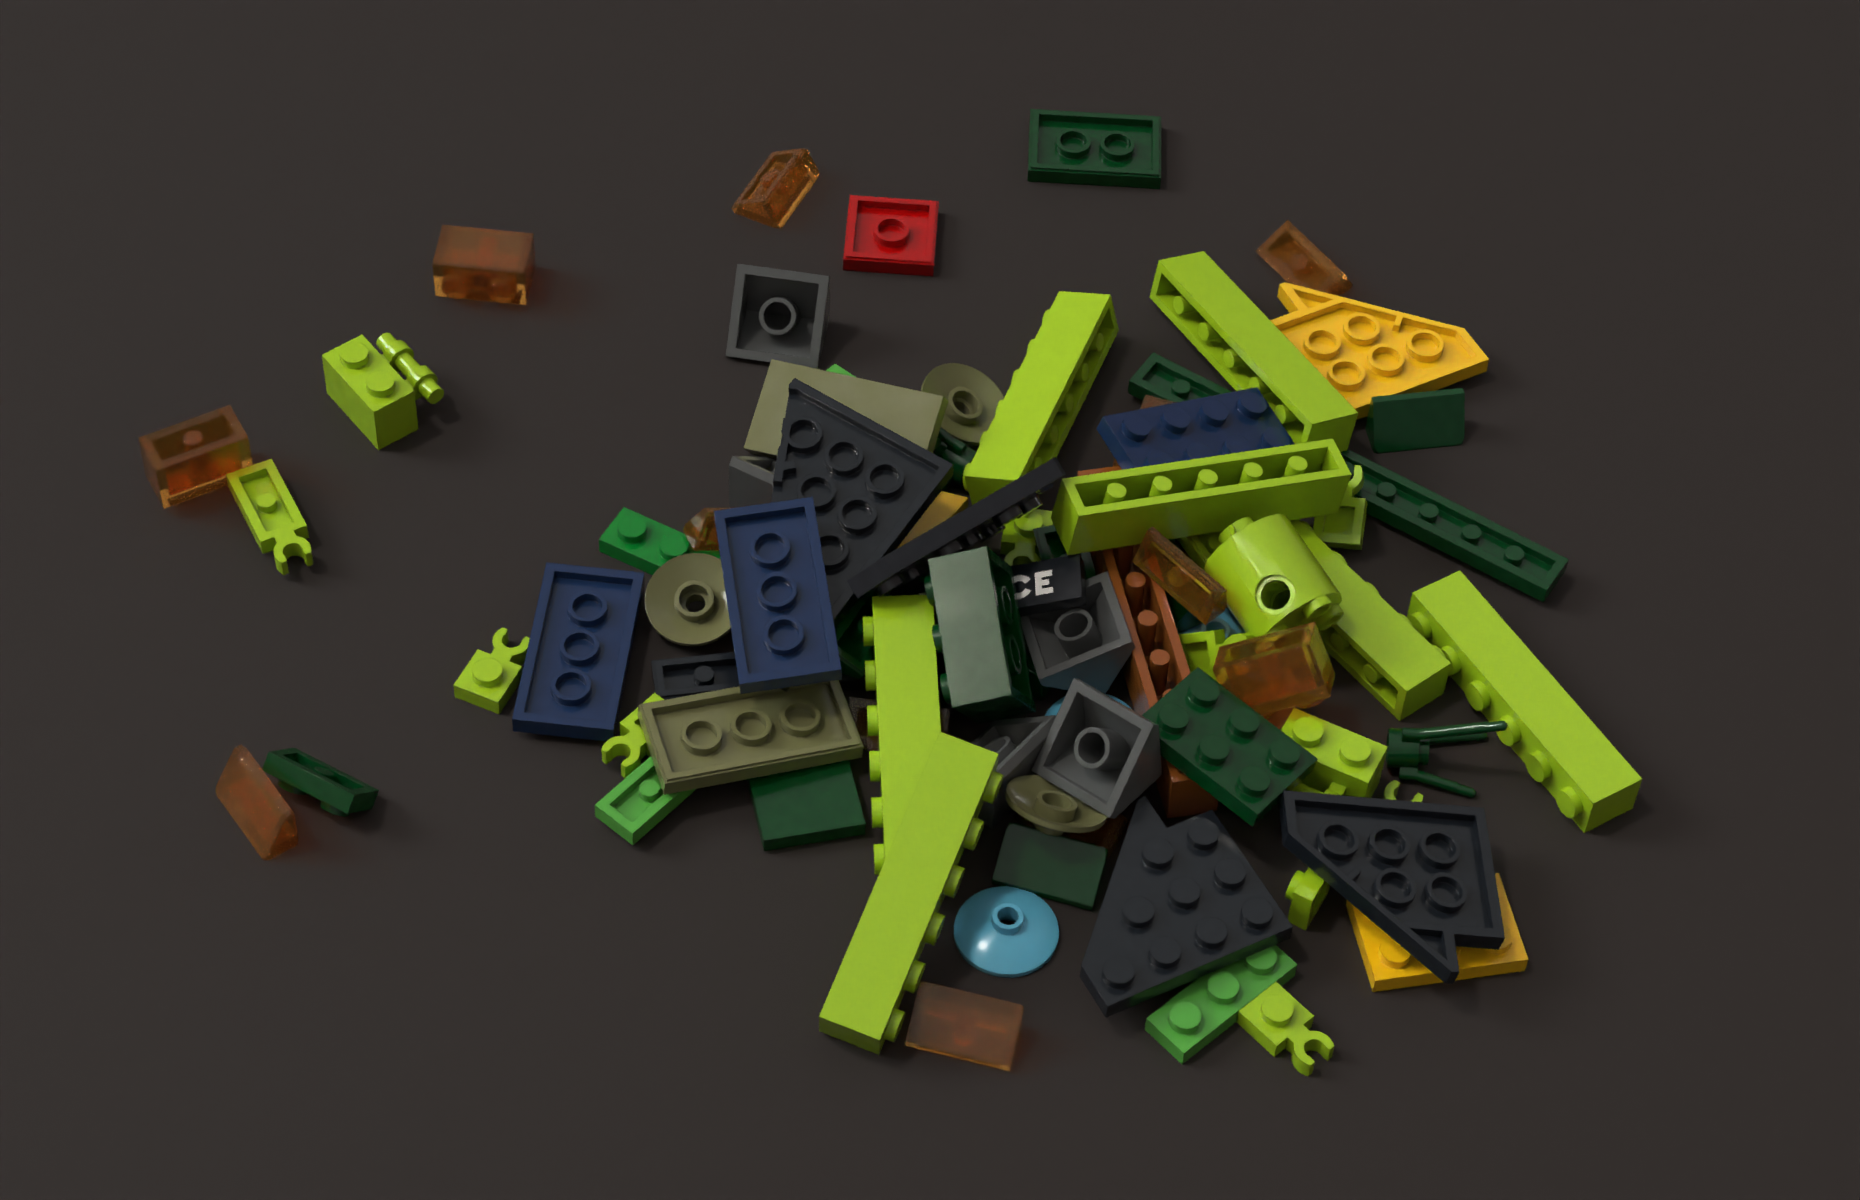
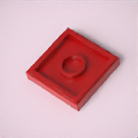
(891, 235)

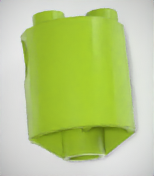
(1265, 568)

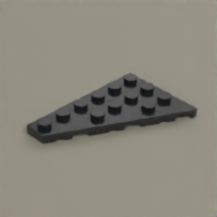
(862, 480)

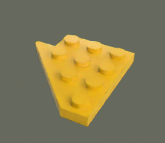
(1374, 348)

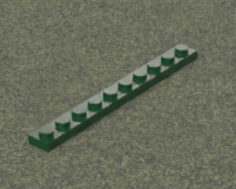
(1399, 500)

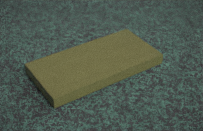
(902, 410)
(747, 736)

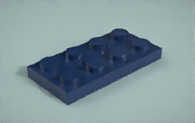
(1193, 429)
(777, 595)
(579, 652)

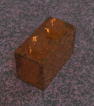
(484, 264)
(194, 455)
(1277, 670)

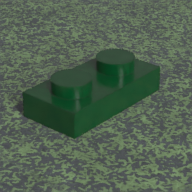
(307, 775)

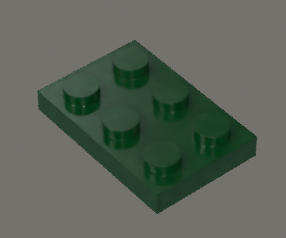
(1228, 746)

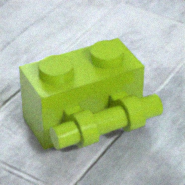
(373, 391)
(1345, 762)

